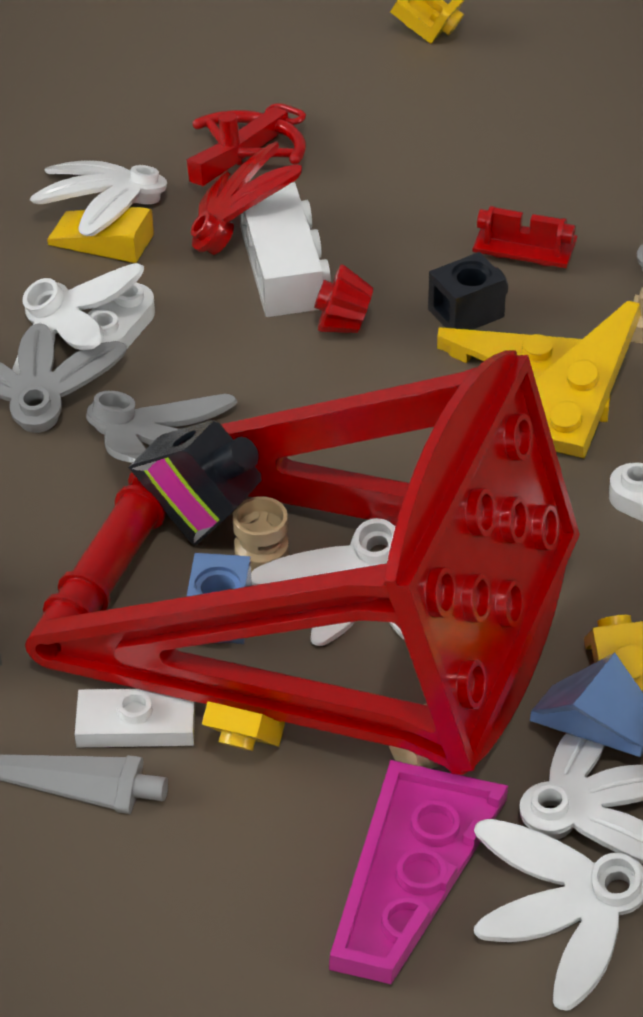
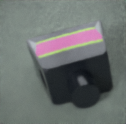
(198, 475)

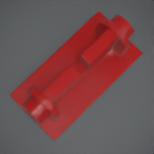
(545, 242)

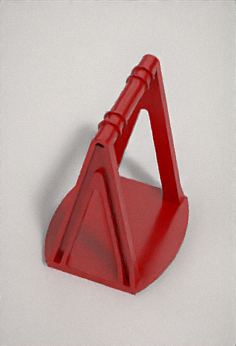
(464, 579)

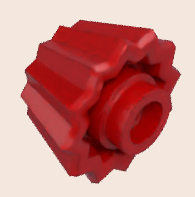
(343, 302)

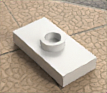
(132, 719)

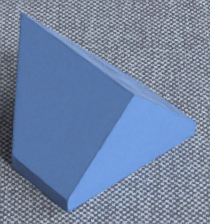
(596, 705)

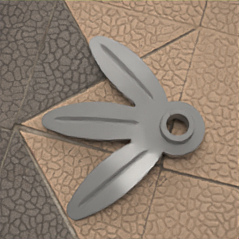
(45, 387)
(127, 427)

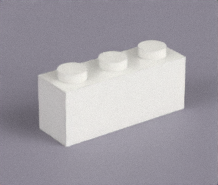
(284, 252)

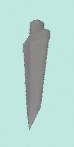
(90, 779)

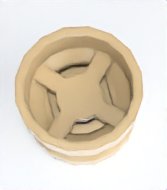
(261, 530)

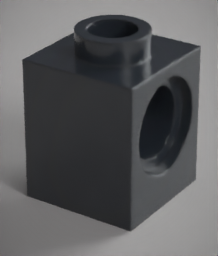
(467, 293)

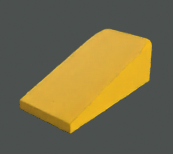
(121, 240)

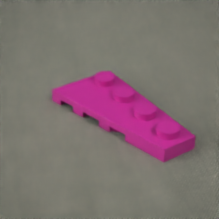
(409, 865)

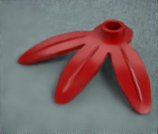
(233, 197)

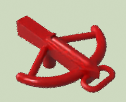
(238, 144)

